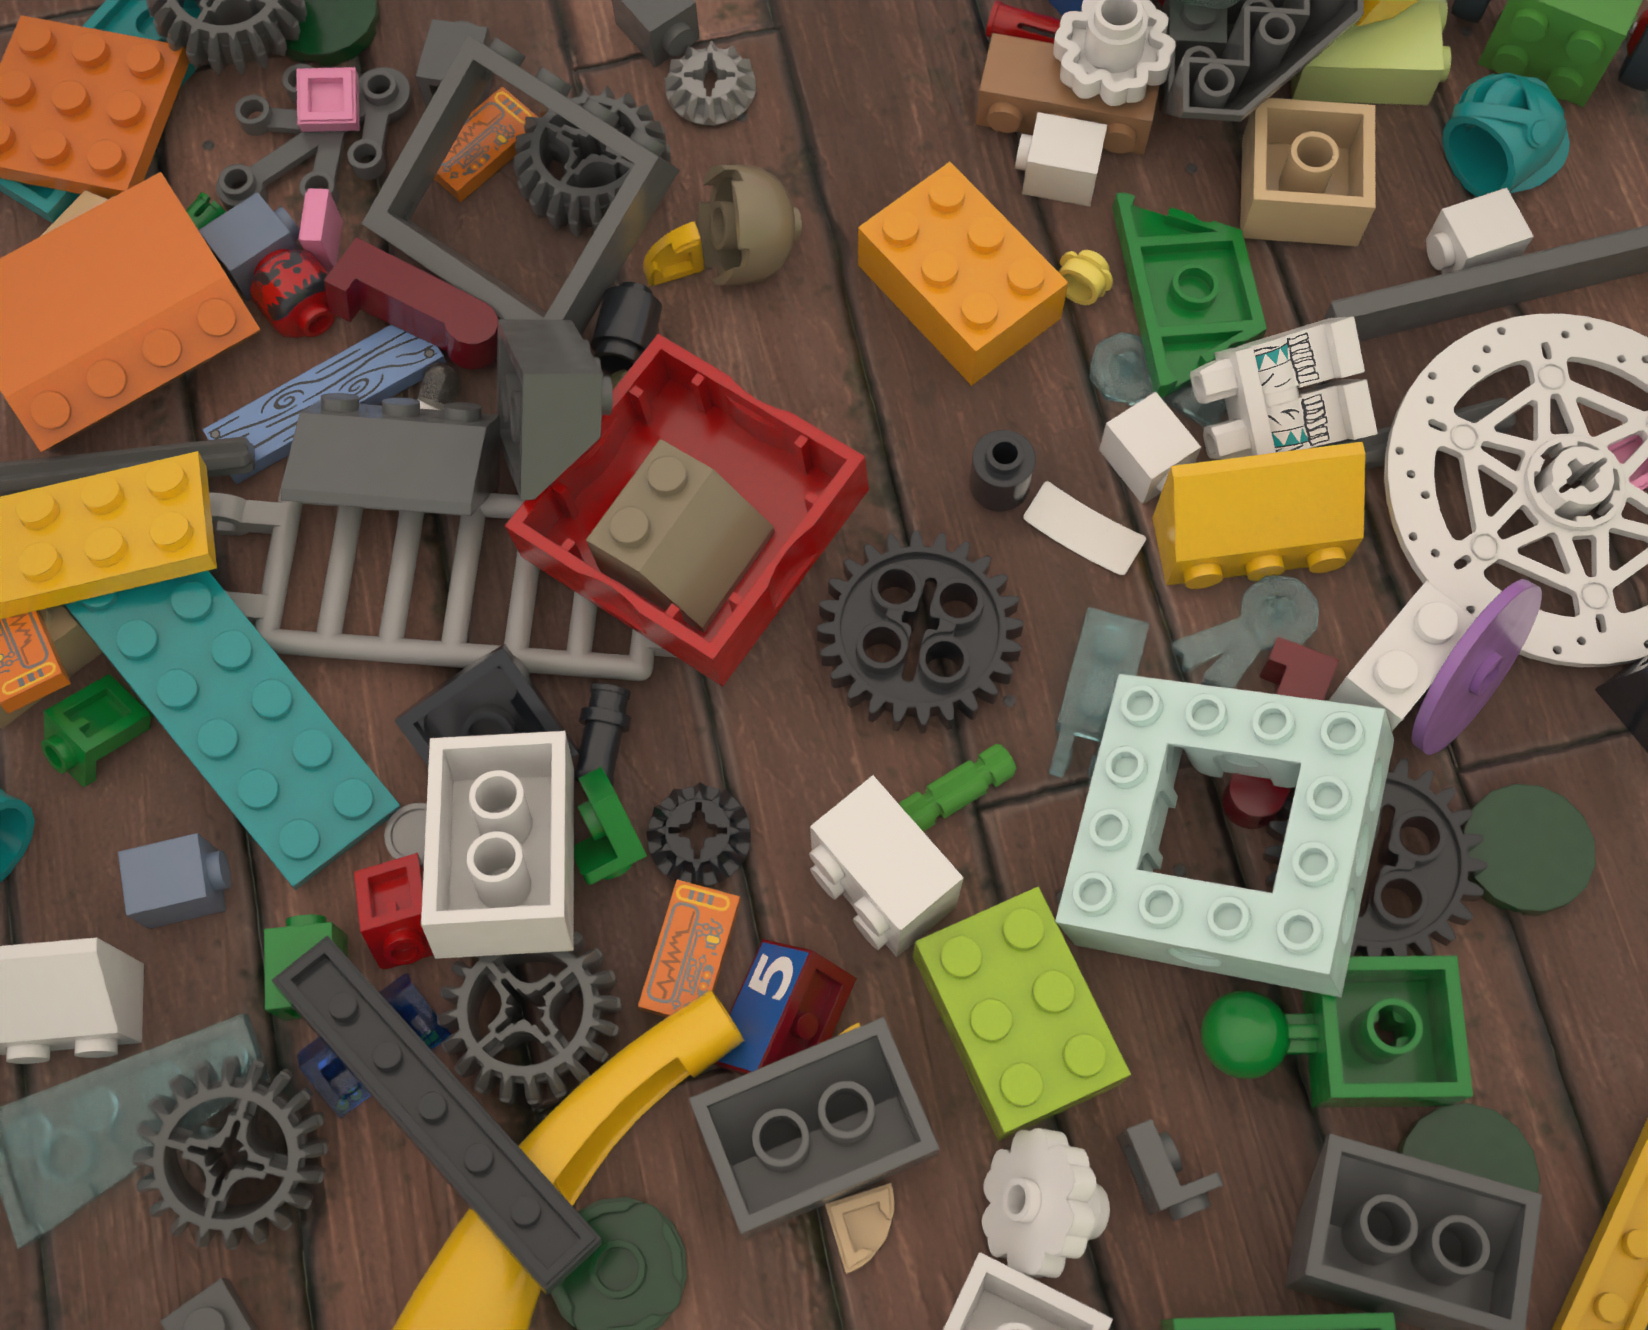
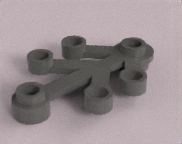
(374, 109)

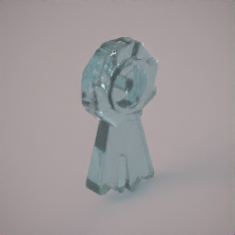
(1123, 376)
(1268, 610)

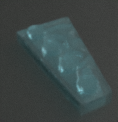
(81, 1134)

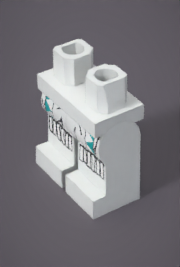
(1264, 398)

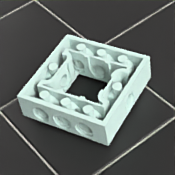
(1282, 938)

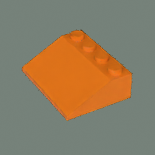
(111, 312)

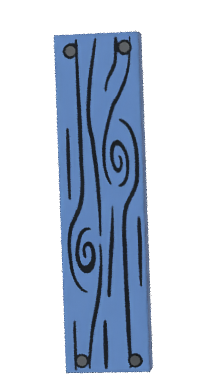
(370, 369)

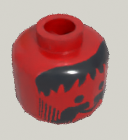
(292, 293)

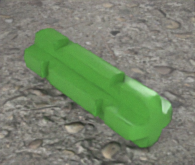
(960, 787)

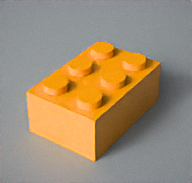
(961, 272)

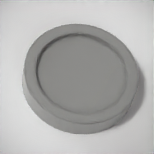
(406, 831)

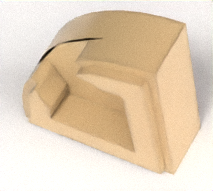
(861, 1224)

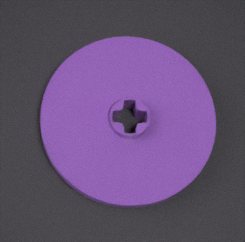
(1476, 666)

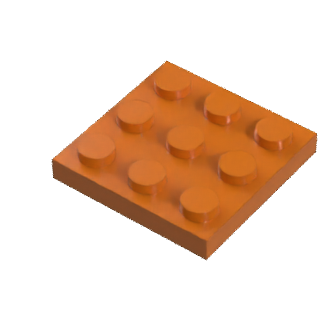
(83, 106)

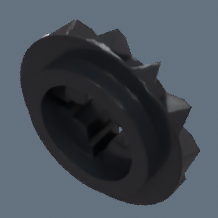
(720, 854)

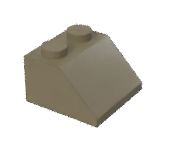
(679, 535)

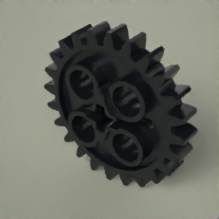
(975, 643)
(1430, 880)

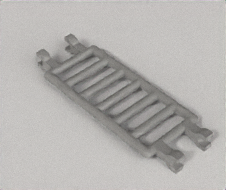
(266, 609)

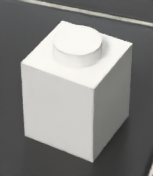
(1061, 158)
(1478, 233)
(1145, 445)

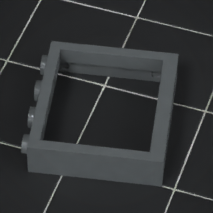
(433, 140)

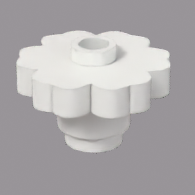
(1114, 49)
(1042, 1203)

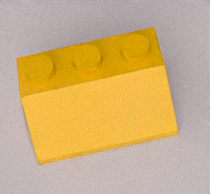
(1261, 515)

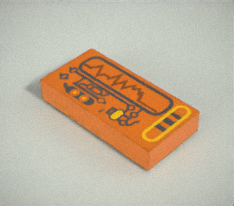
(483, 144)
(28, 661)
(689, 948)

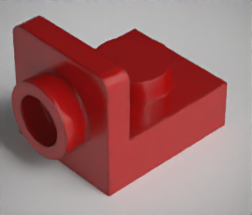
(392, 911)

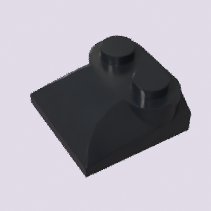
(482, 699)

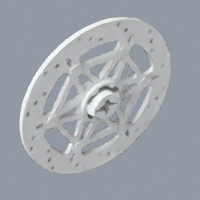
(1534, 492)

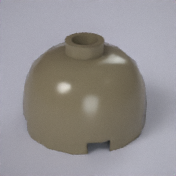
(746, 224)

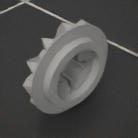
(731, 93)

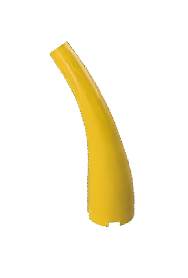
(474, 1276)

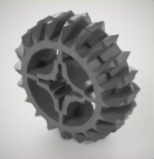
(229, 29)
(590, 167)
(507, 1033)
(211, 1209)

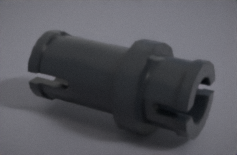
(603, 727)

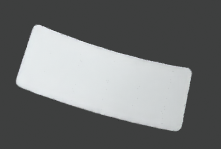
(1083, 529)

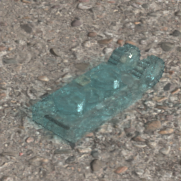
(1105, 649)

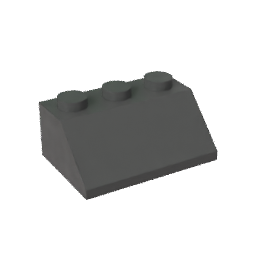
(547, 400)
(393, 455)
(814, 1127)
(1414, 1240)

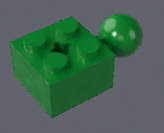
(1346, 1060)

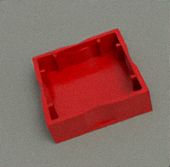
(770, 456)

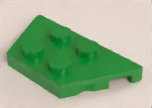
(1187, 289)

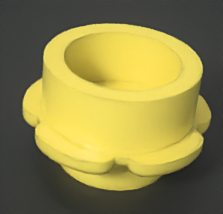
(1087, 276)

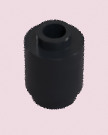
(625, 325)
(1002, 470)

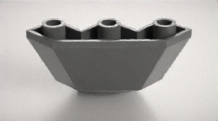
(1244, 53)

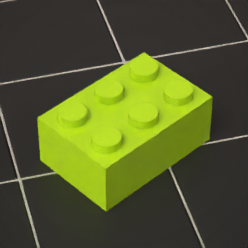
(1019, 1013)

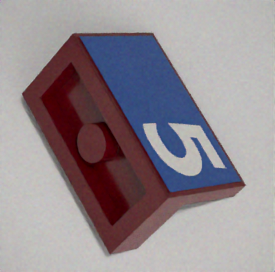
(785, 1005)

